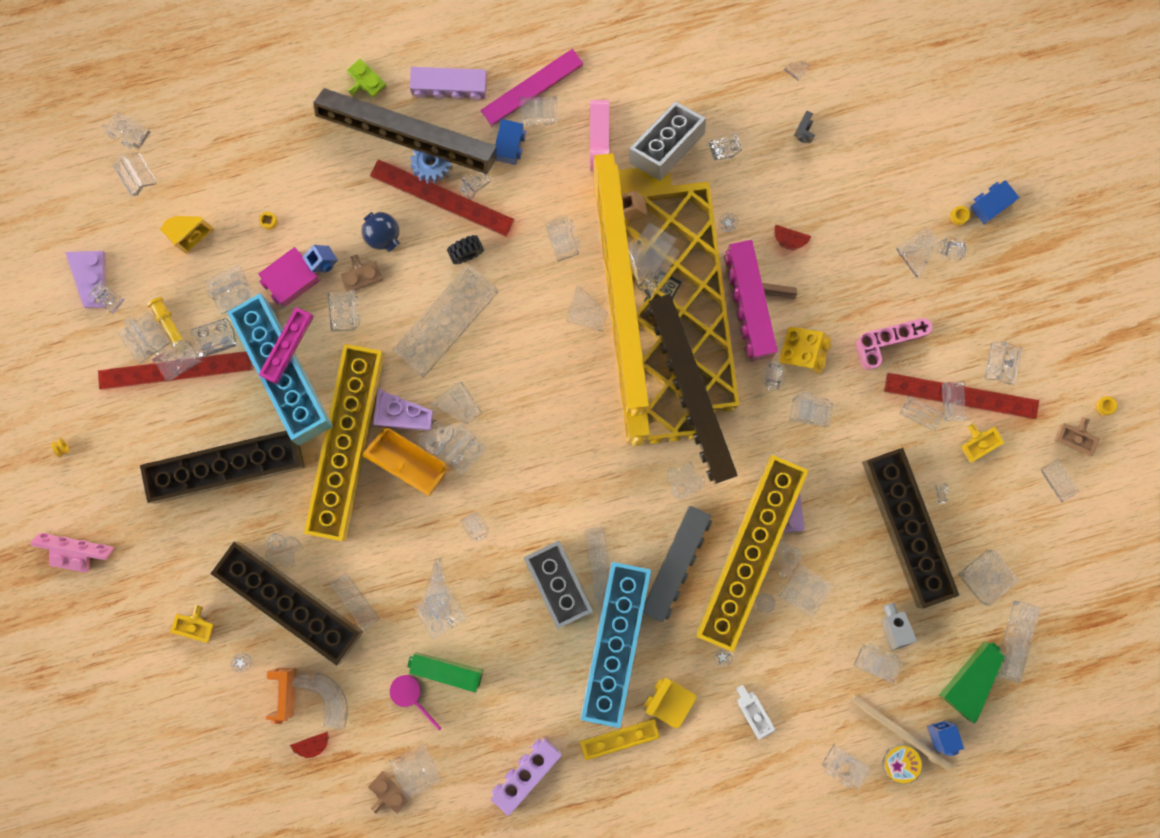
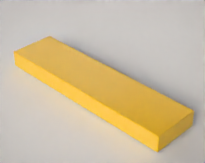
(619, 739)

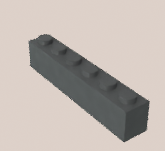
(676, 563)

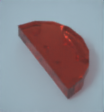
(789, 238)
(311, 746)

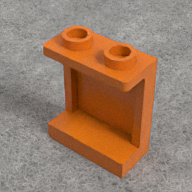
(286, 694)

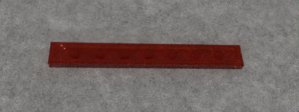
(442, 198)
(151, 373)
(974, 397)

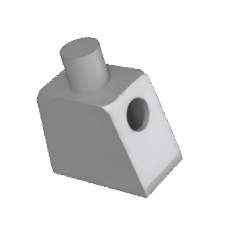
(901, 635)

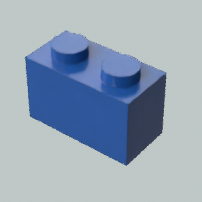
(509, 141)
(994, 202)
(945, 738)

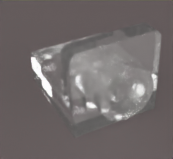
(725, 147)

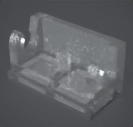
(953, 401)

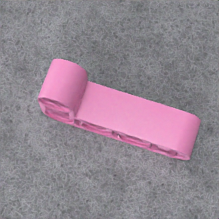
(598, 129)
(893, 339)

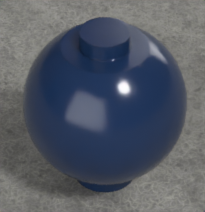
(380, 231)

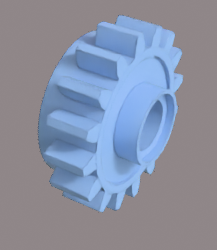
(429, 172)

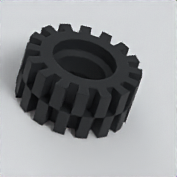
(465, 249)

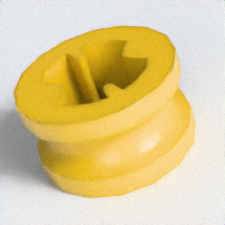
(262, 219)
(59, 447)

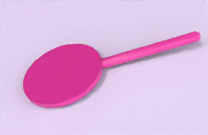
(405, 692)

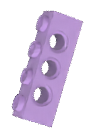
(508, 802)

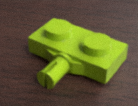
(365, 79)

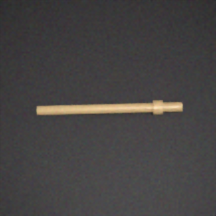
(932, 754)

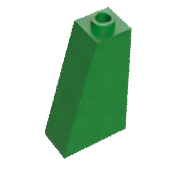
(445, 671)
(973, 682)

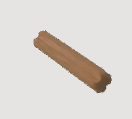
(779, 290)

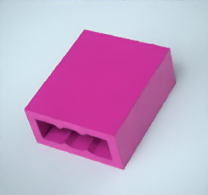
(288, 277)

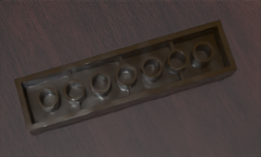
(220, 467)
(910, 528)
(287, 602)

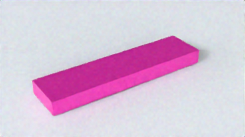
(286, 345)

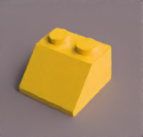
(186, 231)

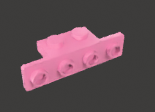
(71, 553)

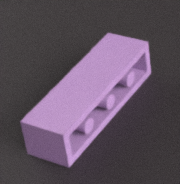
(448, 82)

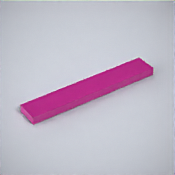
(532, 87)

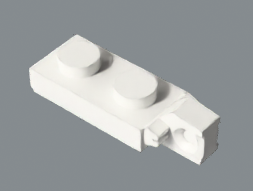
(754, 713)

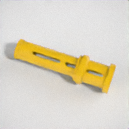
(163, 316)

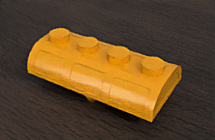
(406, 461)

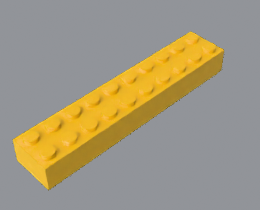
(344, 443)
(751, 553)

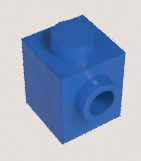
(320, 258)

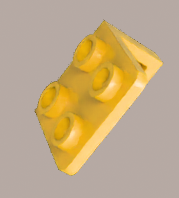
(805, 349)
(669, 702)

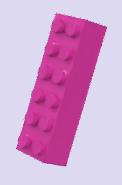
(750, 300)

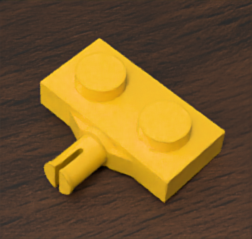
(981, 442)
(193, 626)

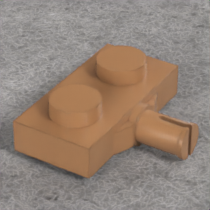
(361, 275)
(1077, 438)
(387, 793)

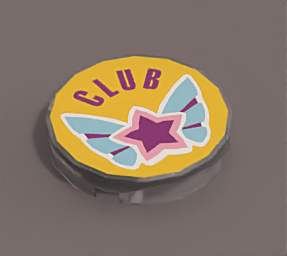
(902, 764)

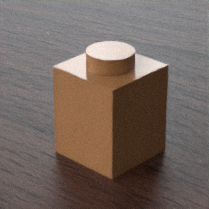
(633, 205)

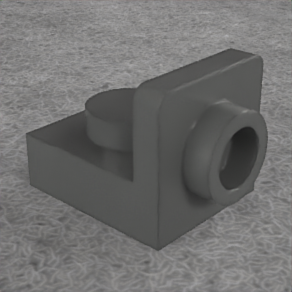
(802, 132)

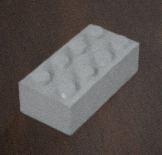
(667, 141)
(558, 584)

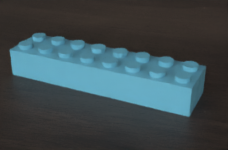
(294, 394)
(615, 645)

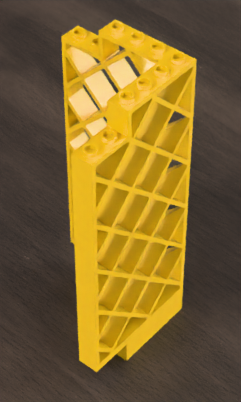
(609, 187)

